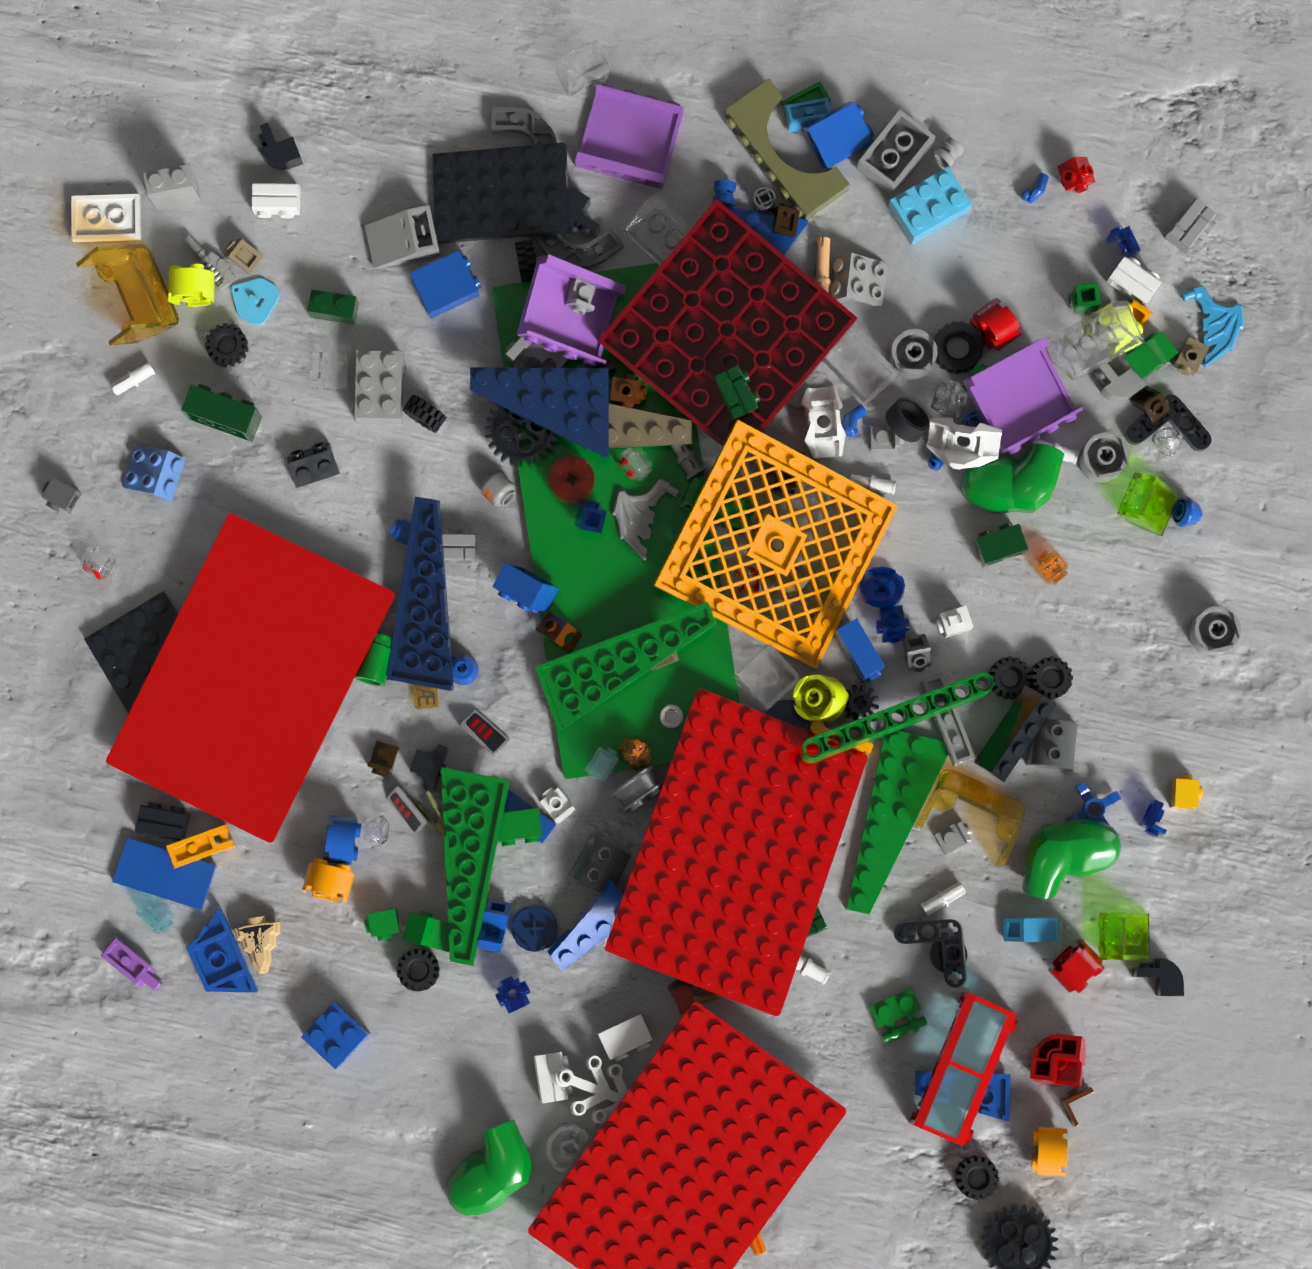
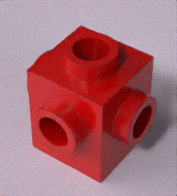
(1076, 174)

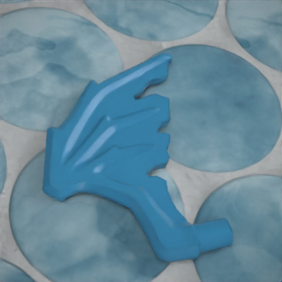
(1221, 325)

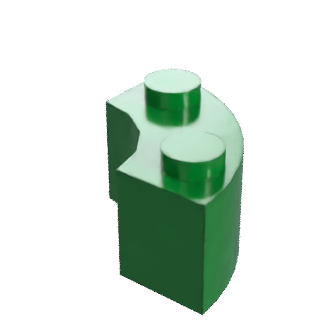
(1151, 354)
(427, 931)

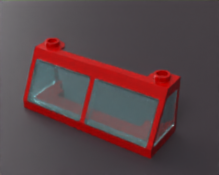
(964, 1069)

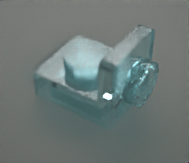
(151, 916)

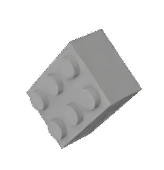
(896, 152)
(379, 387)

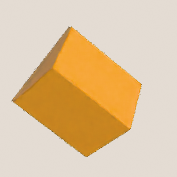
(1140, 312)

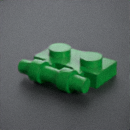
(895, 1008)

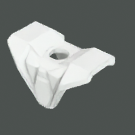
(829, 440)
(982, 448)

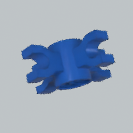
(1088, 798)

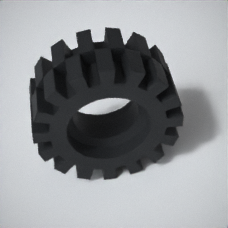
(526, 259)
(223, 332)
(424, 413)
(1064, 674)
(1023, 677)
(432, 970)
(991, 1177)

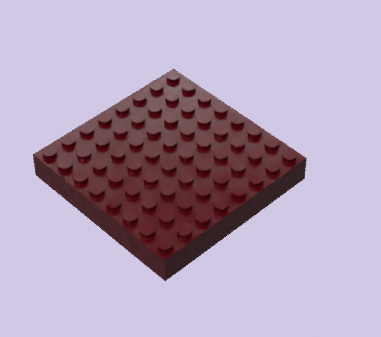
(723, 305)

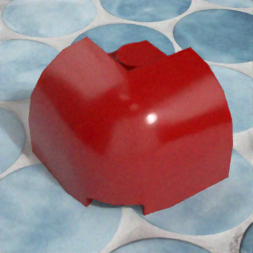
(1059, 1061)

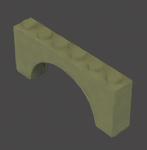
(804, 190)

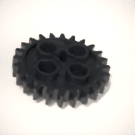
(510, 446)
(998, 1240)

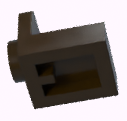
(785, 220)
(1151, 403)
(383, 758)

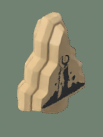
(259, 940)

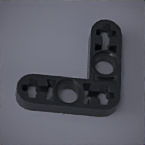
(1179, 405)
(946, 942)

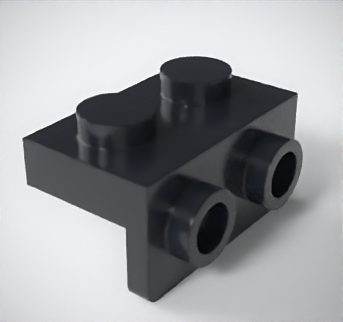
(312, 464)

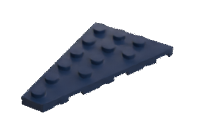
(559, 399)

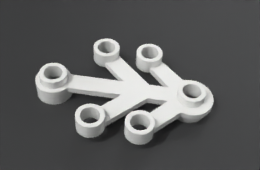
(601, 1090)

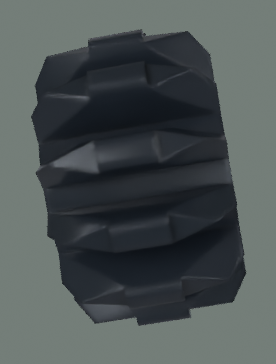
(866, 699)

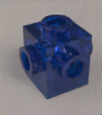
(892, 624)
(519, 1001)

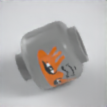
(498, 489)

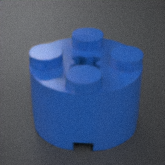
(341, 840)

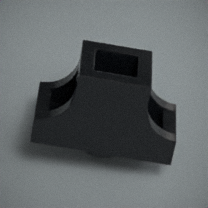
(429, 765)

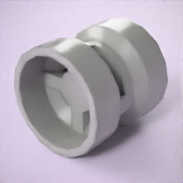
(948, 152)

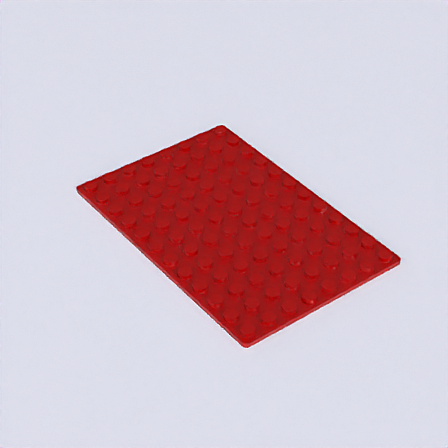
(250, 678)
(735, 854)
(689, 1156)

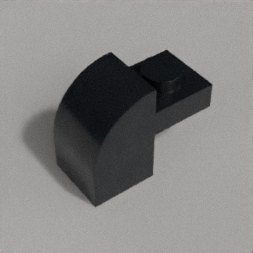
(278, 155)
(578, 206)
(1168, 976)

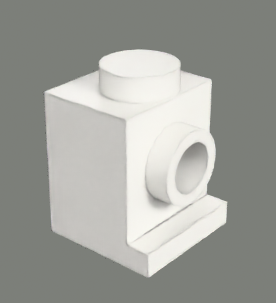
(560, 813)

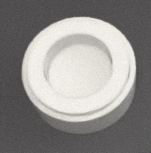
(671, 716)

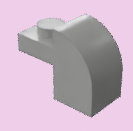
(1121, 387)

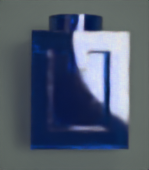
(1127, 244)
(1152, 815)

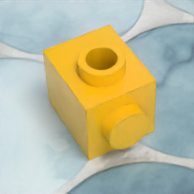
(1185, 792)

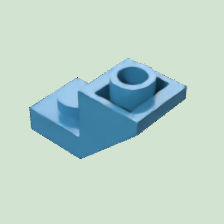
(1031, 929)

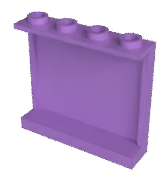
(630, 136)
(554, 324)
(1021, 396)

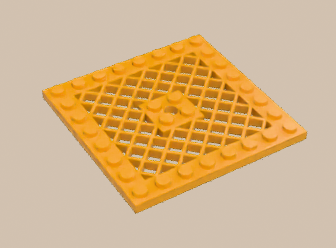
(877, 513)

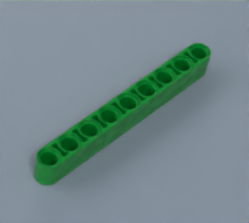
(904, 709)

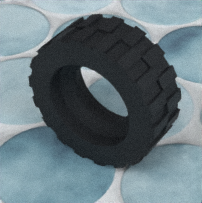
(975, 343)

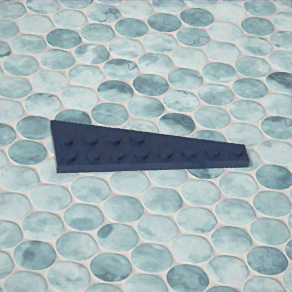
(421, 628)

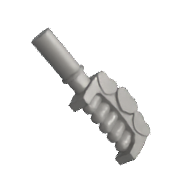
(222, 271)

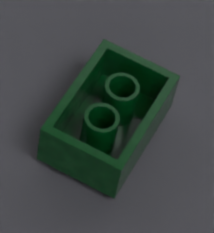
(221, 412)

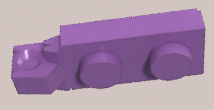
(130, 964)

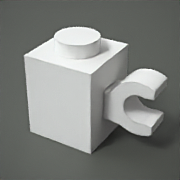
(954, 622)

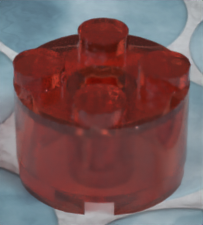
(584, 480)

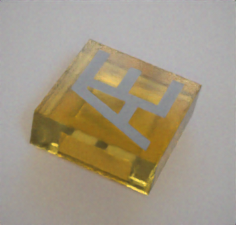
(426, 697)

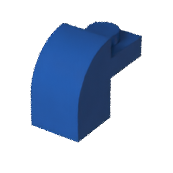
(494, 925)

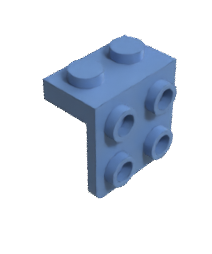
(154, 472)

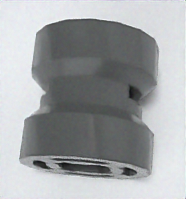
(763, 204)

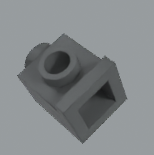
(918, 657)

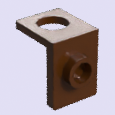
(557, 629)
(1074, 1095)

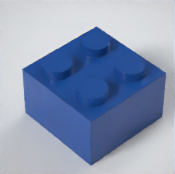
(525, 588)
(335, 1035)

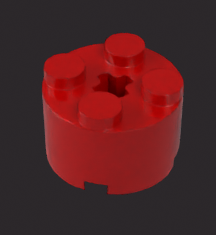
(996, 325)
(1076, 966)

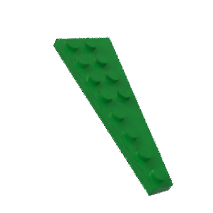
(596, 673)
(900, 787)
(471, 835)

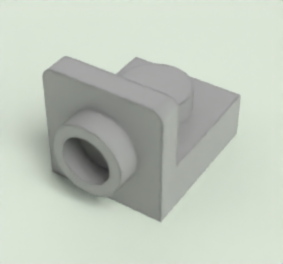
(580, 296)
(884, 439)
(953, 837)

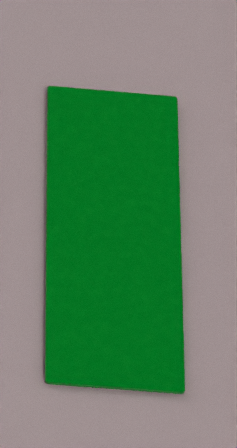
(601, 577)

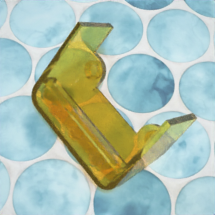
(140, 287)
(954, 784)

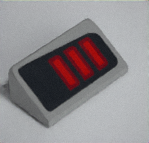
(484, 733)
(407, 810)

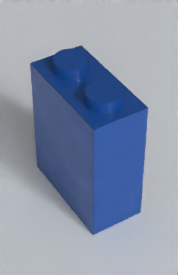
(839, 134)
(445, 284)
(859, 651)

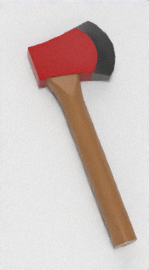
(683, 995)

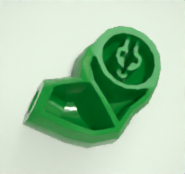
(1012, 484)
(1068, 849)
(491, 1174)

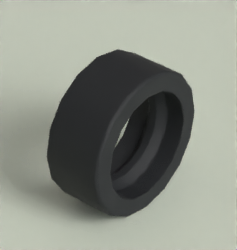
(907, 420)

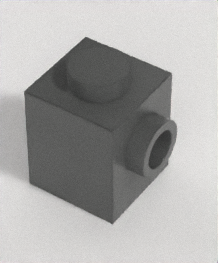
(60, 495)

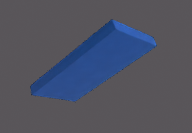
(151, 871)

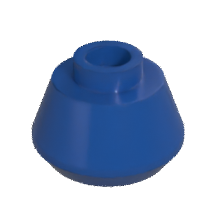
(1186, 512)
(464, 676)

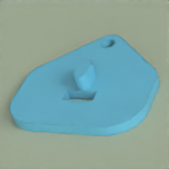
(248, 297)

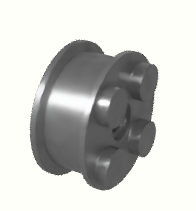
(636, 789)

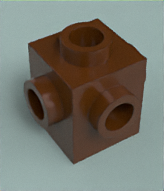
(621, 387)

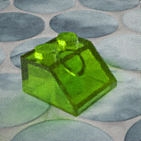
(1148, 503)
(1124, 936)

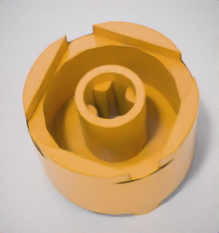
(328, 881)
(1050, 1152)

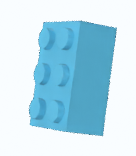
(929, 205)

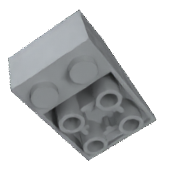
(402, 237)

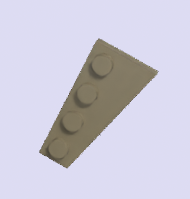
(644, 428)

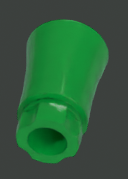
(376, 661)

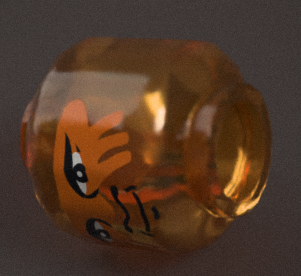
(1051, 567)
(635, 753)

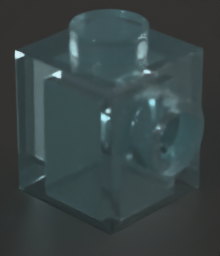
(602, 764)

